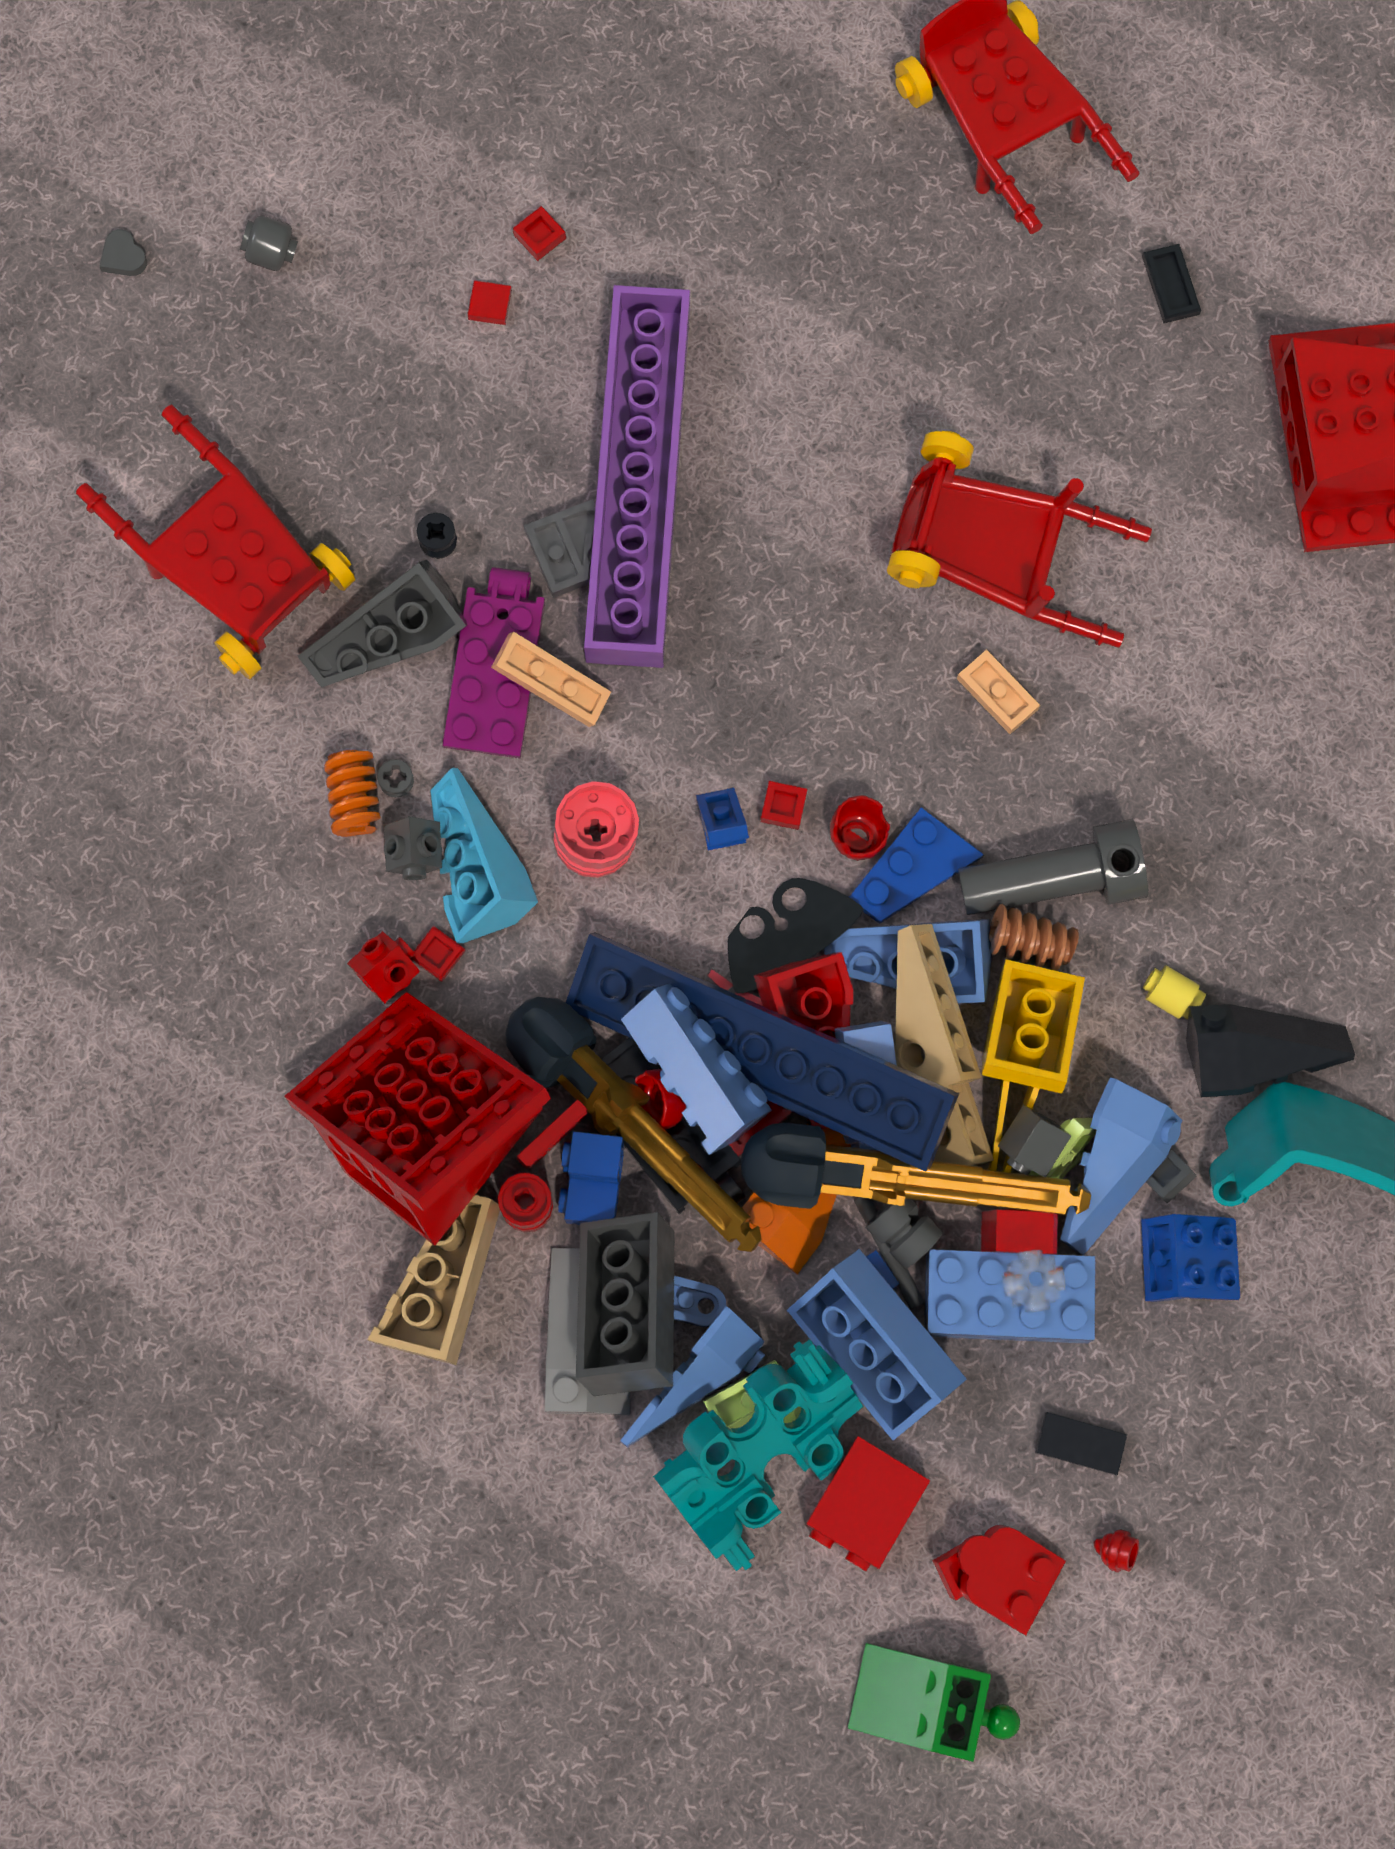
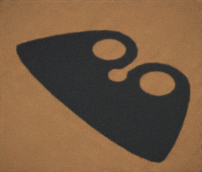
(809, 931)

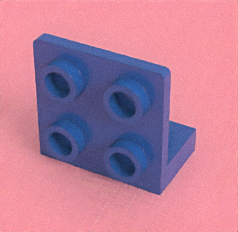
(1190, 1258)

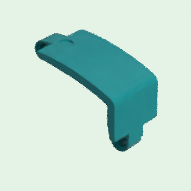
(1305, 1127)

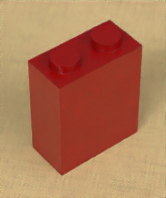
(866, 1504)

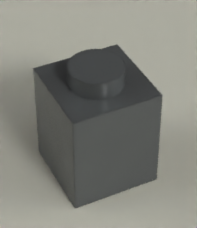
(1033, 1142)

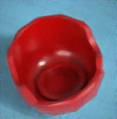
(863, 814)
(662, 1105)

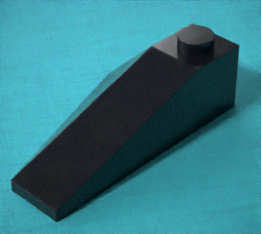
(1247, 1046)

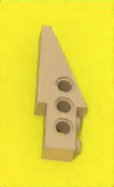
(933, 1021)

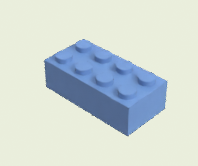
(969, 1299)
(878, 1343)

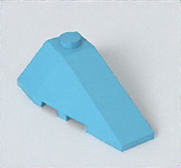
(485, 873)

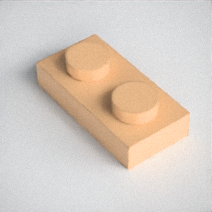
(998, 692)

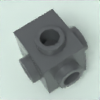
(412, 847)

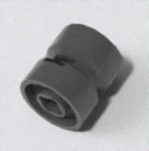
(904, 1231)

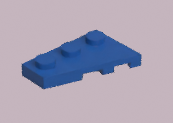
(912, 866)

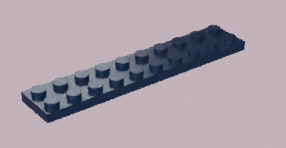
(785, 1058)

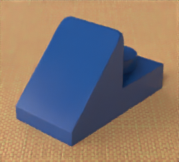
(722, 819)

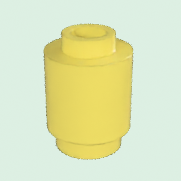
(1173, 992)

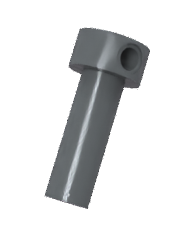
(1060, 873)

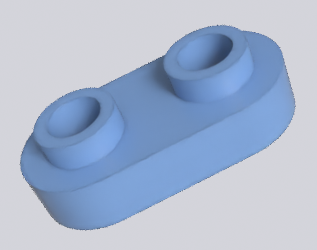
(687, 1297)

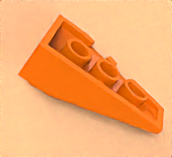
(793, 1232)

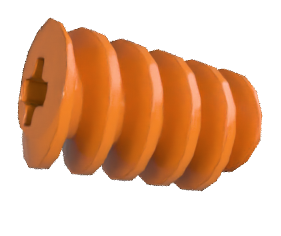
(350, 793)

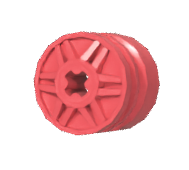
(608, 810)

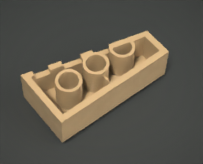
(439, 1290)

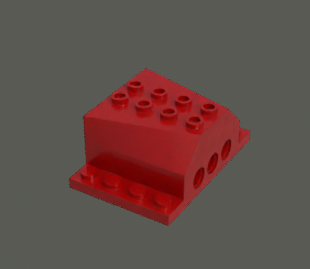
(1339, 432)
(418, 1113)

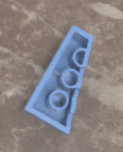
(696, 1067)

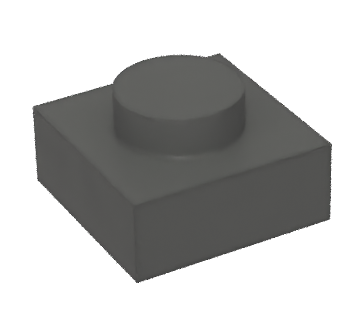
(1170, 1177)

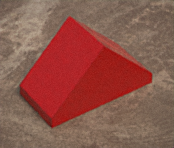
(1018, 1231)

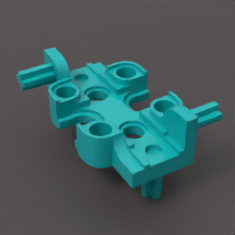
(721, 1504)

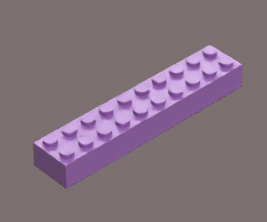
(637, 477)

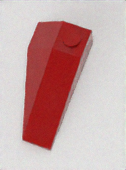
(811, 993)

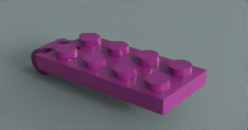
(485, 707)

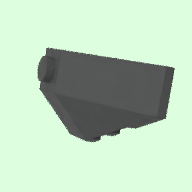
(396, 624)

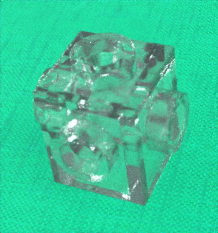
(1022, 1292)

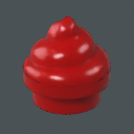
(1118, 1550)

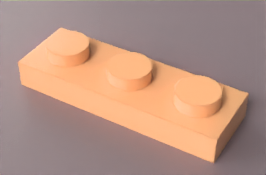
(551, 679)

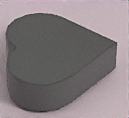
(122, 255)

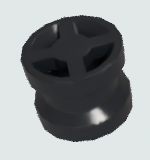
(440, 543)

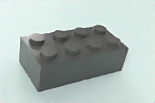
(625, 1304)

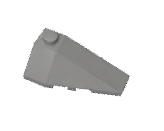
(562, 1389)

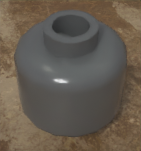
(268, 243)

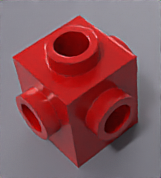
(385, 966)

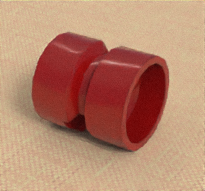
(525, 1202)

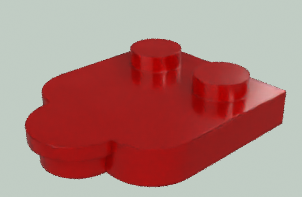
(1007, 1575)

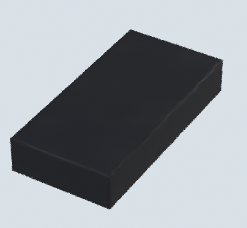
(1171, 283)
(1081, 1443)

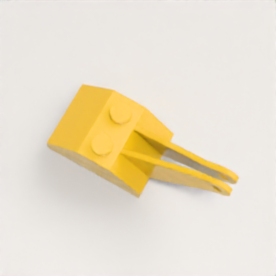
(1030, 1035)

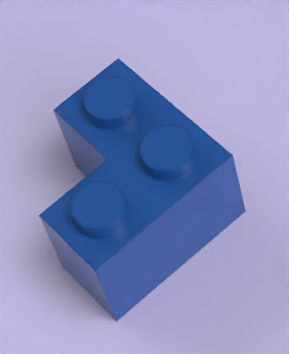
(595, 1177)

